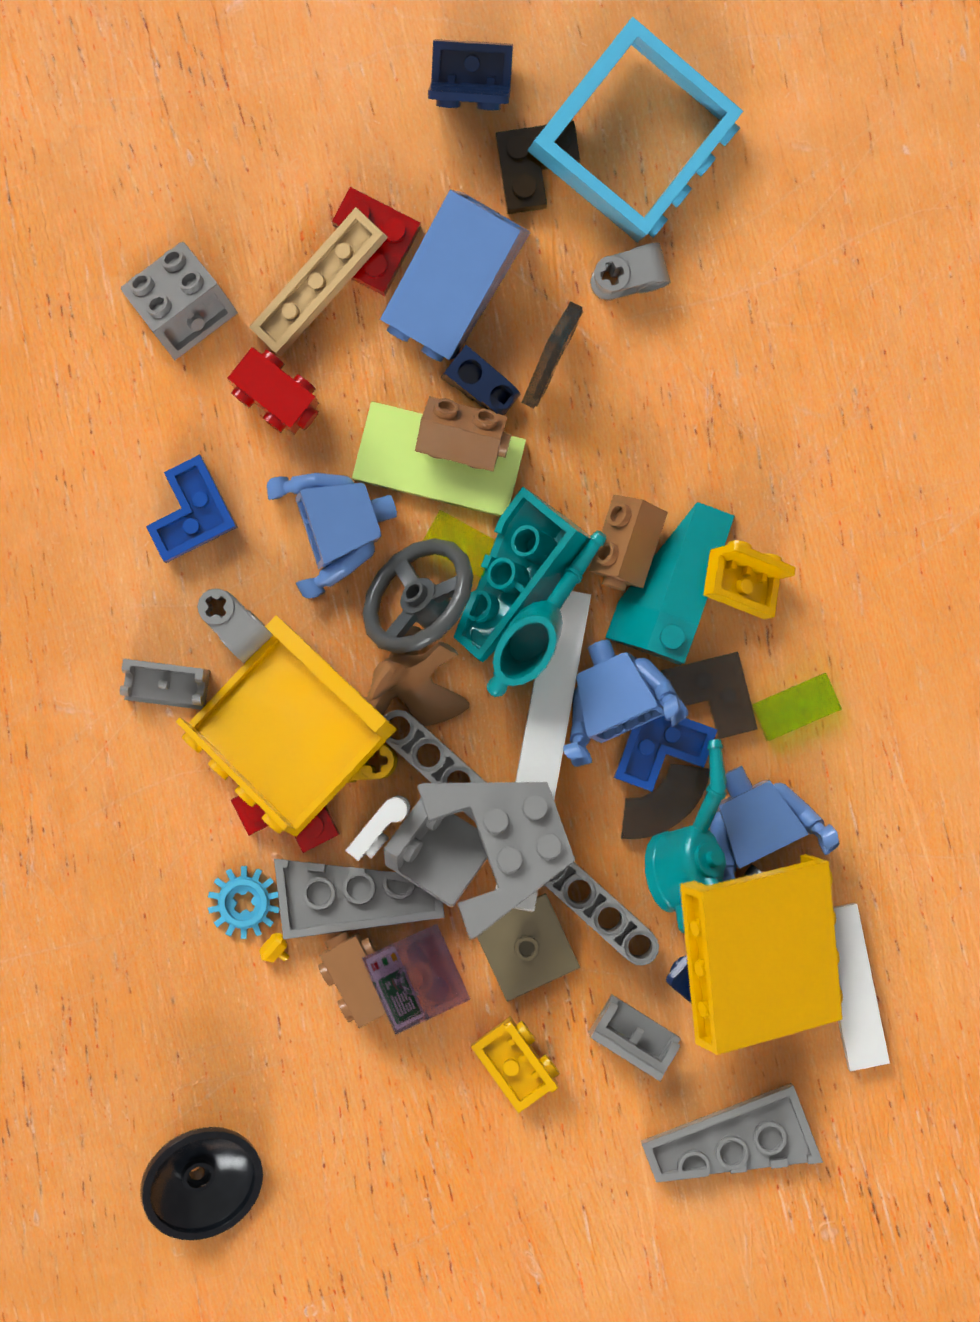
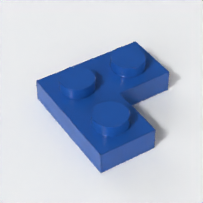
(201, 515)
(652, 741)

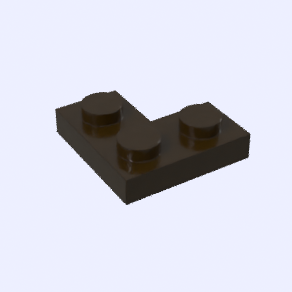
(522, 171)

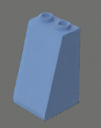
(453, 275)

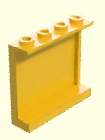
(287, 730)
(762, 955)

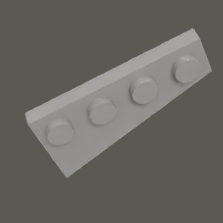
(341, 899)
(742, 1137)

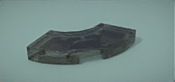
(666, 804)

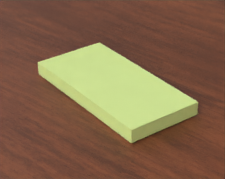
(390, 461)

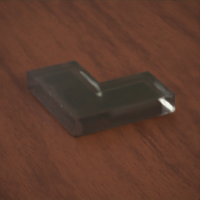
(551, 354)
(725, 688)

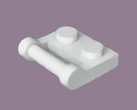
(372, 835)

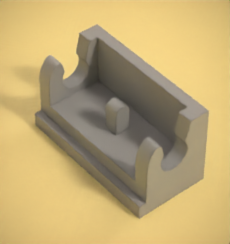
(164, 684)
(635, 1037)

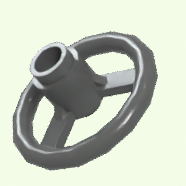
(421, 598)

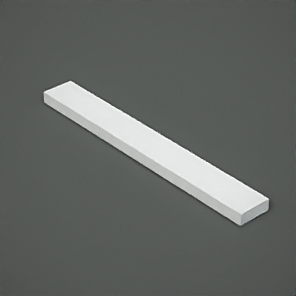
(551, 706)

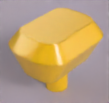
(274, 948)

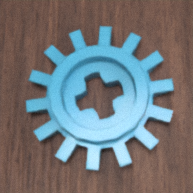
(227, 903)

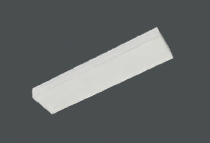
(861, 1020)

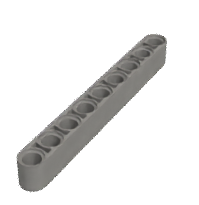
(588, 909)

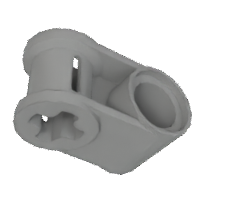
(637, 272)
(237, 628)

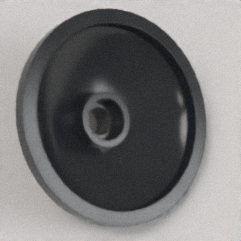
(204, 1200)

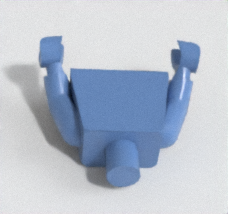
(337, 521)
(616, 698)
(763, 820)

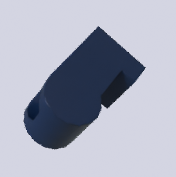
(481, 382)

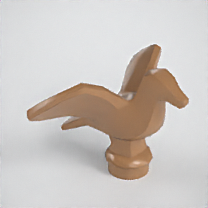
(410, 679)

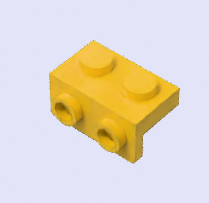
(745, 578)
(515, 1064)

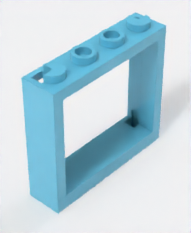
(593, 189)

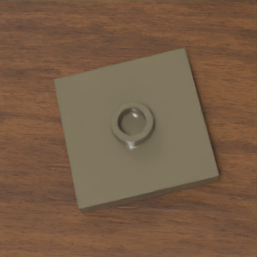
(527, 949)

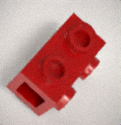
(285, 399)

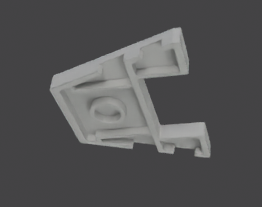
(519, 837)

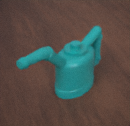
(535, 630)
(691, 850)

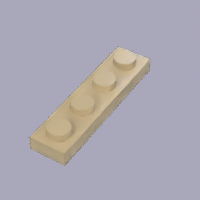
(318, 282)

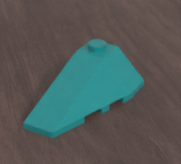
(522, 569)
(669, 607)

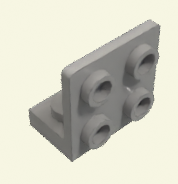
(179, 300)
(436, 854)

